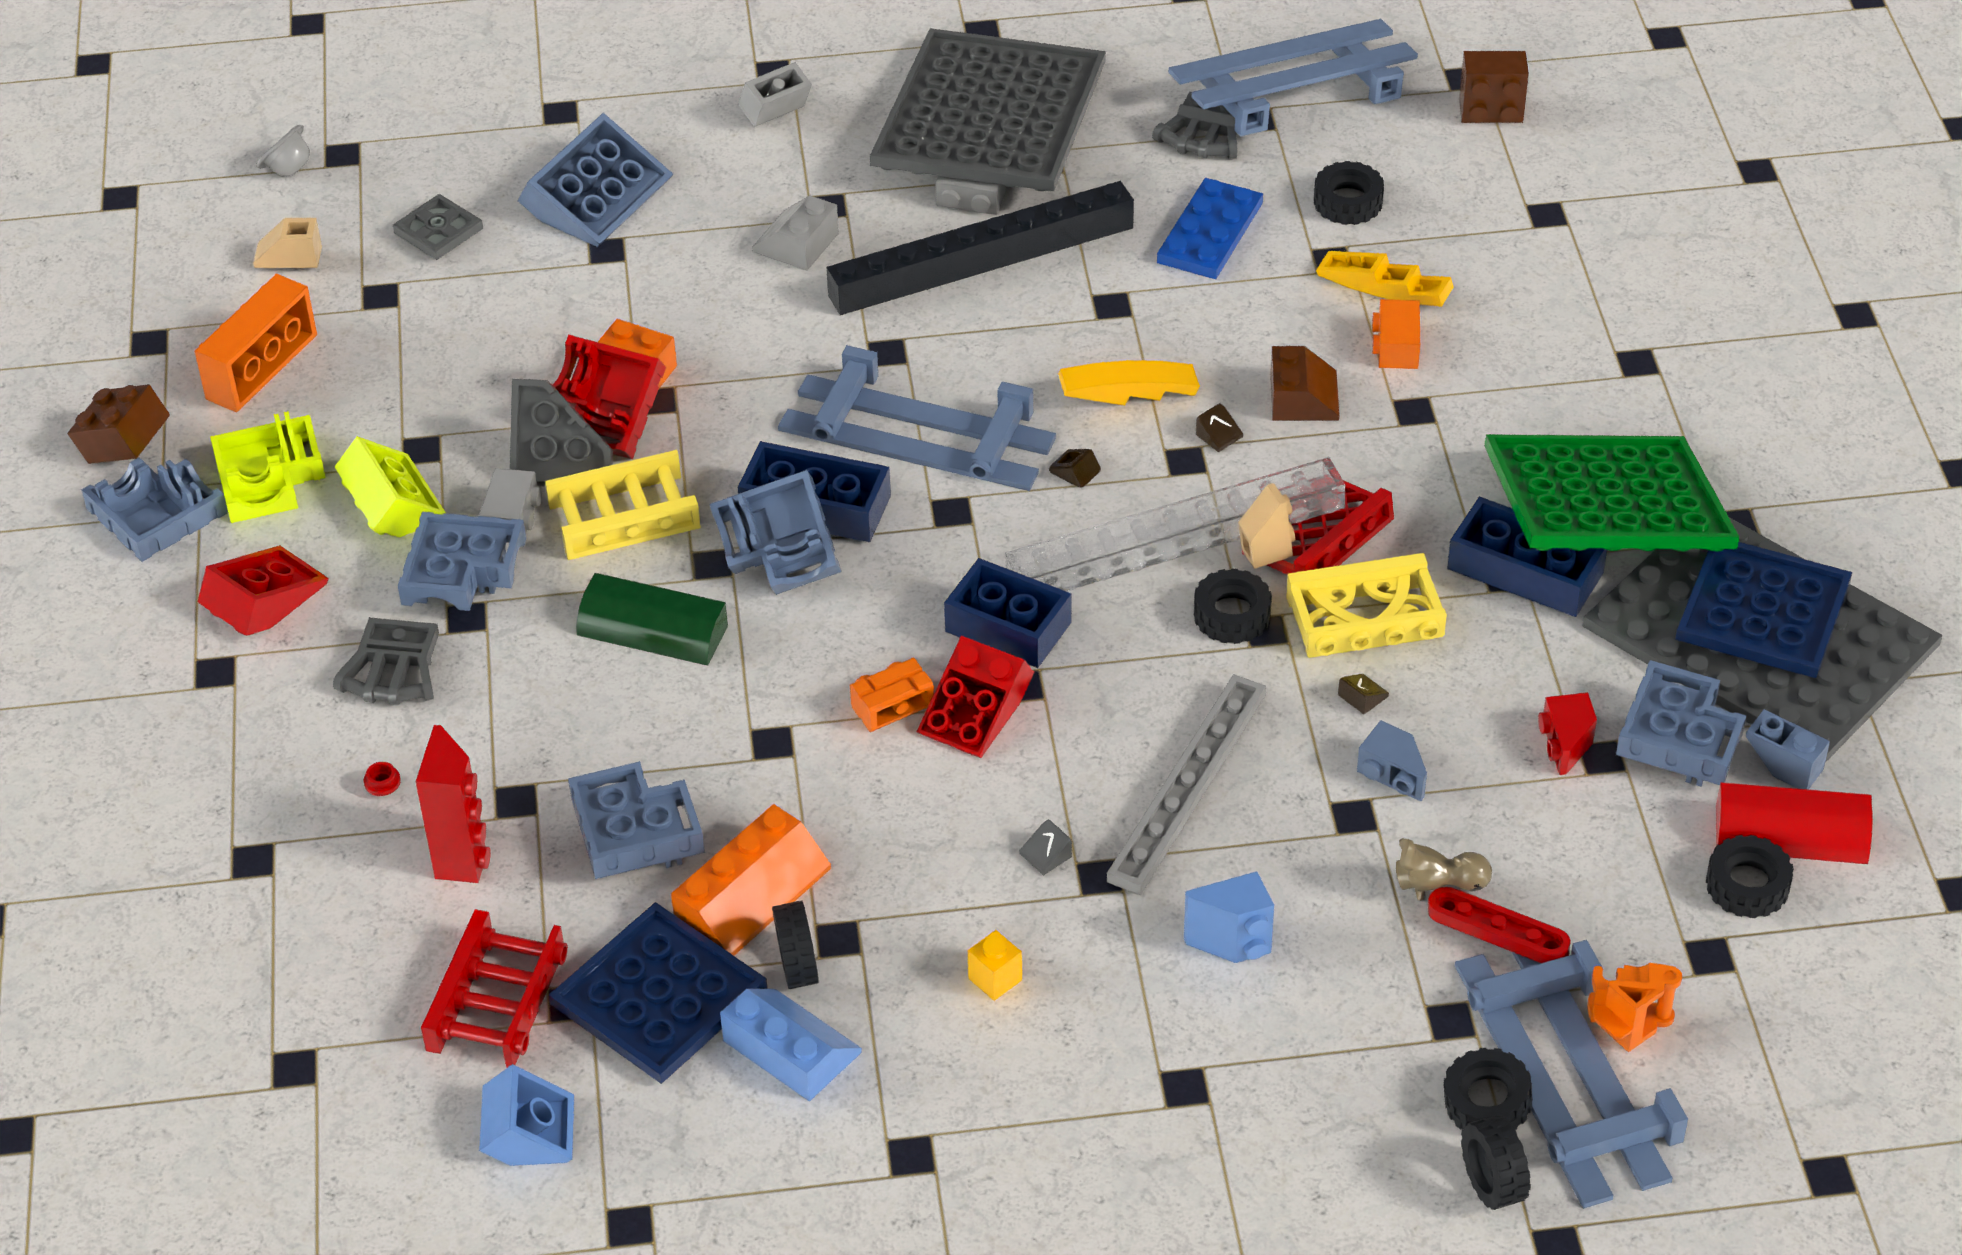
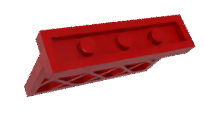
(1346, 537)

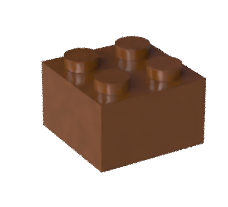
(1493, 86)
(118, 423)

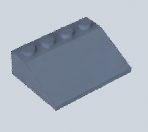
(594, 183)

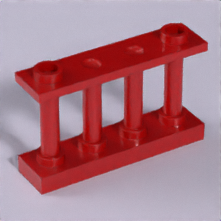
(468, 966)

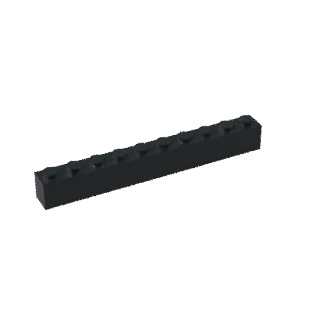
(979, 247)

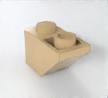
(290, 245)
(1266, 528)

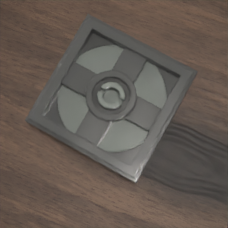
(438, 226)

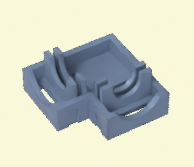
(154, 509)
(778, 528)
(458, 554)
(1680, 725)
(633, 824)

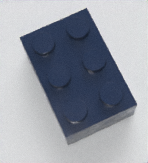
(1008, 611)

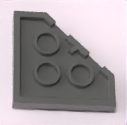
(551, 434)

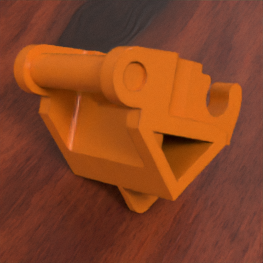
(1627, 1004)

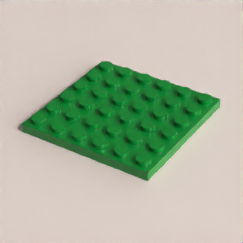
(1610, 492)

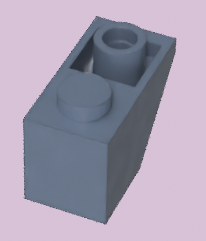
(1788, 749)
(1393, 760)

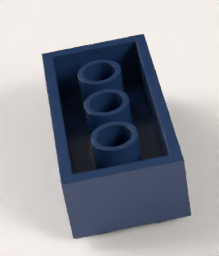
(849, 490)
(1495, 552)

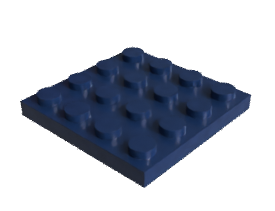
(1765, 607)
(655, 991)

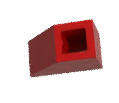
(1569, 727)

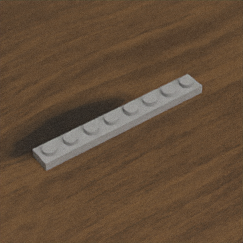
(1186, 785)

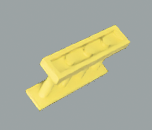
(627, 527)

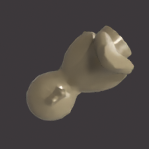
(1429, 870)

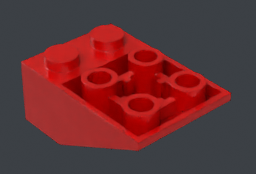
(975, 697)

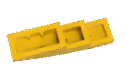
(1377, 277)
(1119, 380)

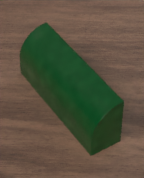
(651, 619)

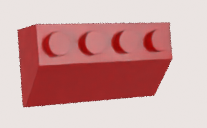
(451, 810)

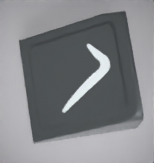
(1047, 848)

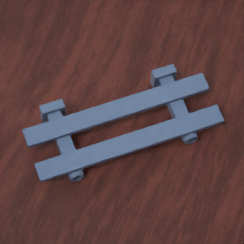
(1346, 42)
(995, 433)
(1621, 1125)

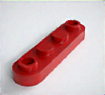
(1498, 925)

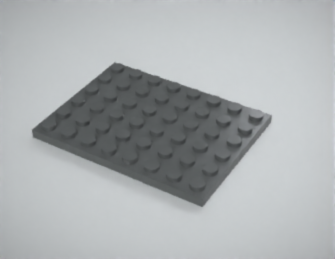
(989, 109)
(1863, 665)

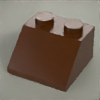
(1302, 386)

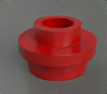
(381, 779)

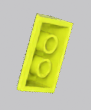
(386, 487)

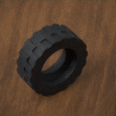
(1348, 209)
(1232, 627)
(1755, 853)
(795, 944)
(1487, 1065)
(1495, 1162)

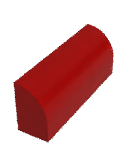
(1798, 820)

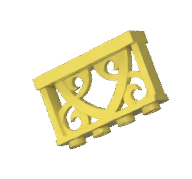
(1382, 580)

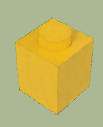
(995, 965)

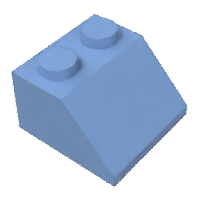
(1230, 918)
(526, 1119)

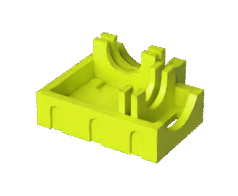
(265, 465)

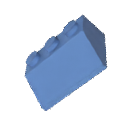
(786, 1040)

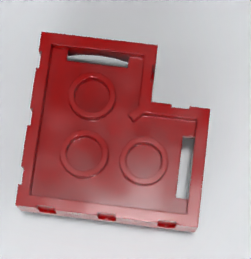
(610, 389)

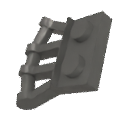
(1213, 120)
(395, 643)

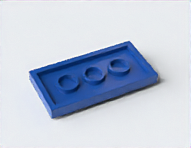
(1210, 228)

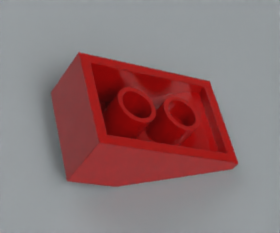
(258, 588)

